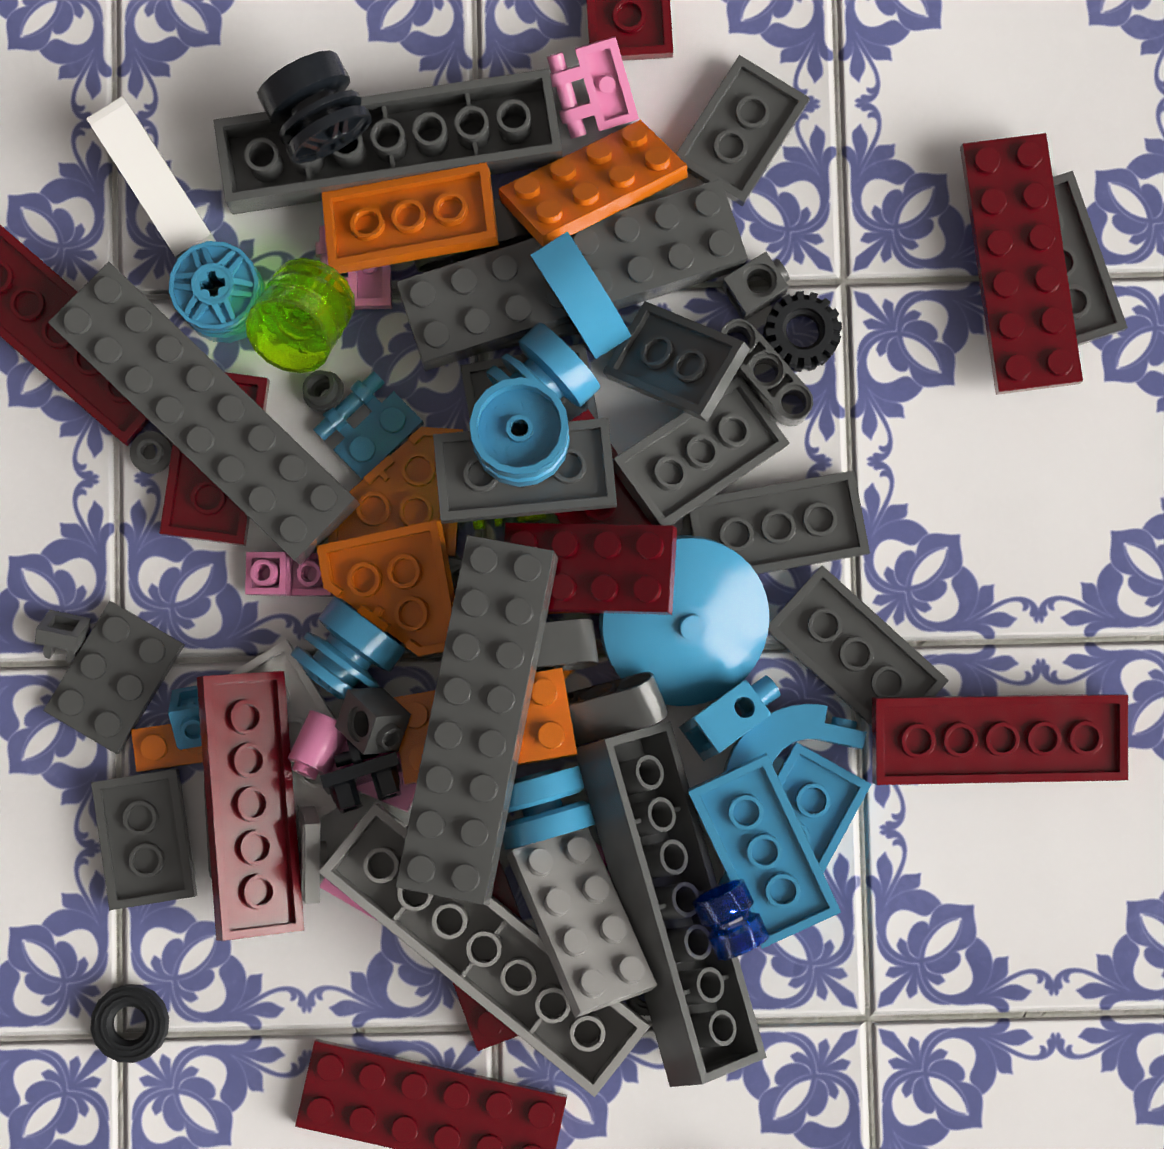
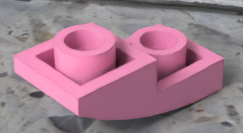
(281, 576)

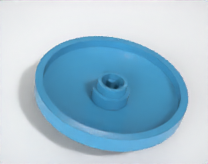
(709, 638)

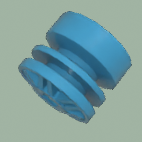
(219, 316)
(552, 364)
(347, 651)

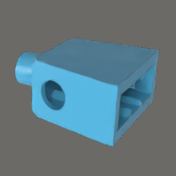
(720, 725)

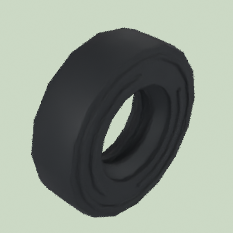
(103, 1023)

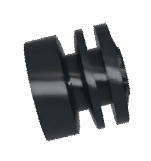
(314, 106)

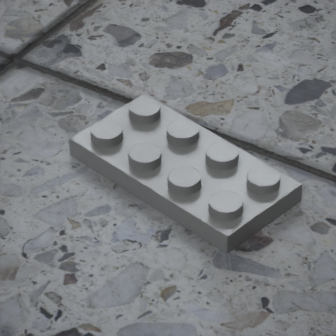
(581, 921)

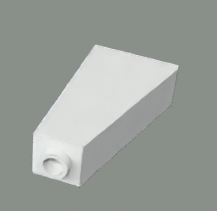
(149, 176)

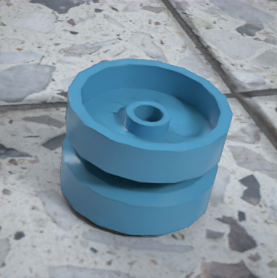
(523, 406)
(543, 809)

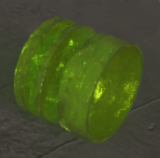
(300, 315)

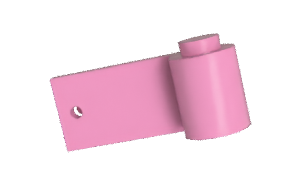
(315, 751)

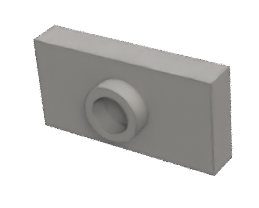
(311, 852)

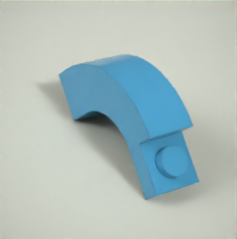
(581, 295)
(792, 725)

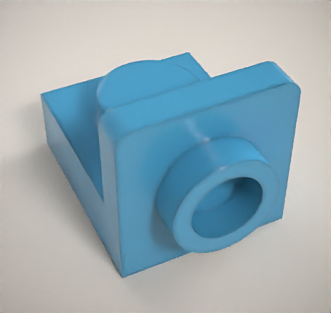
(185, 717)

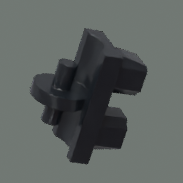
(343, 783)

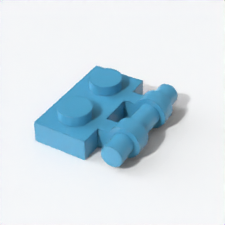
(377, 434)

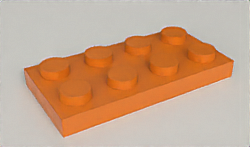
(593, 183)
(410, 218)
(546, 731)

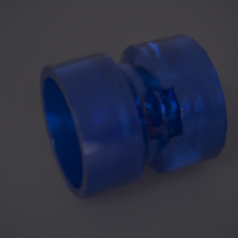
(723, 906)

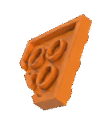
(400, 492)
(395, 582)

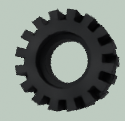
(816, 310)

